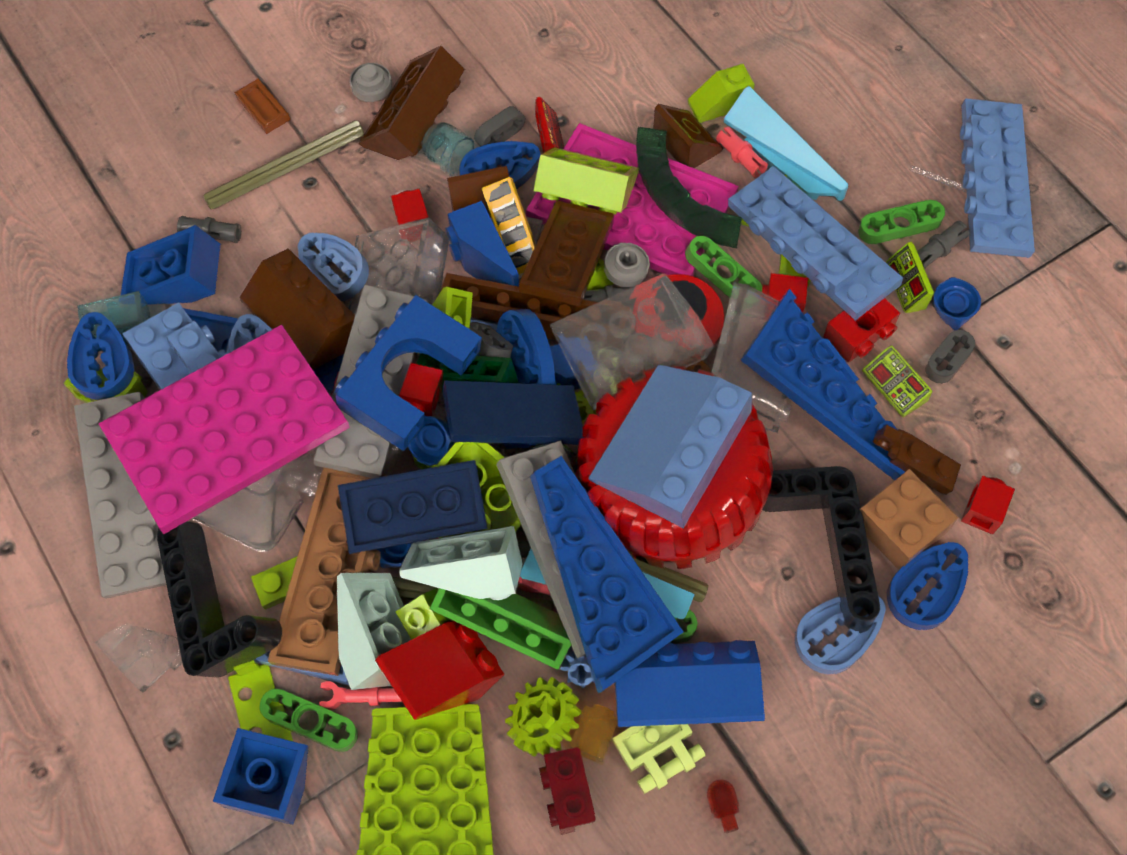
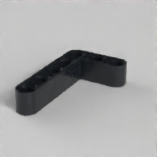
(838, 531)
(203, 640)

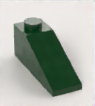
(480, 370)

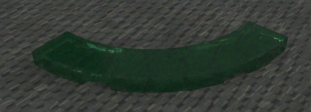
(674, 198)

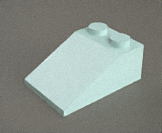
(468, 564)
(367, 626)

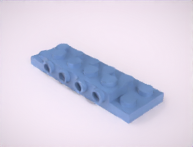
(996, 178)
(815, 243)
(172, 345)

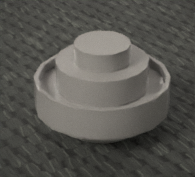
(371, 82)
(626, 264)

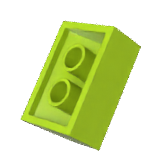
(585, 180)

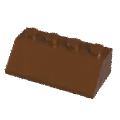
(413, 105)
(291, 296)

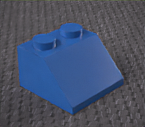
(263, 776)

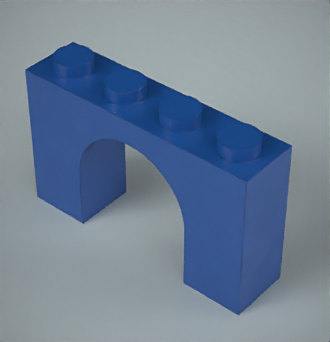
(416, 329)

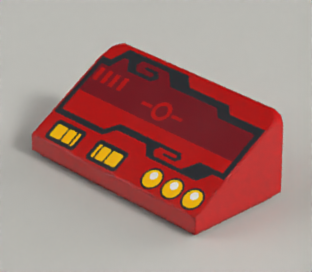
(548, 126)

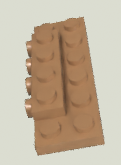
(311, 605)

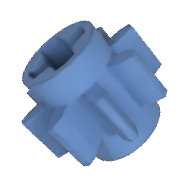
(577, 668)

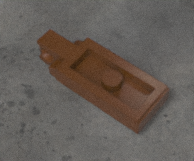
(922, 459)

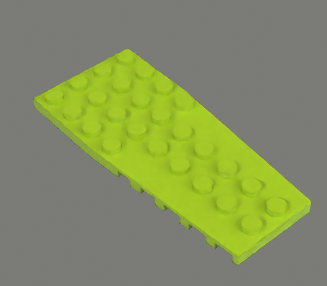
(426, 785)

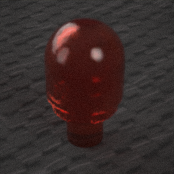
(724, 803)

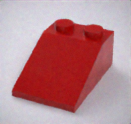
(440, 669)

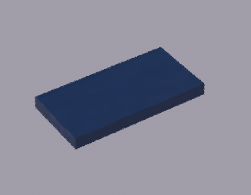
(512, 413)
(412, 506)

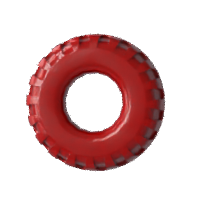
(722, 514)

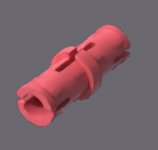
(741, 152)

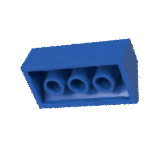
(693, 686)

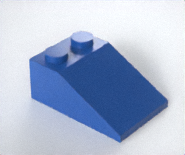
(480, 246)
(174, 268)

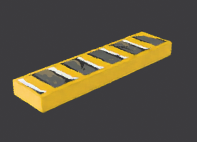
(510, 221)

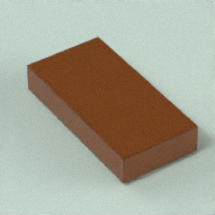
(262, 106)

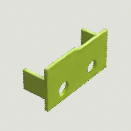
(260, 681)

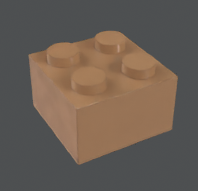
(906, 519)

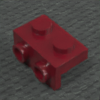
(569, 790)

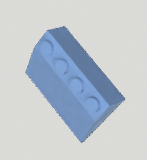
(673, 441)

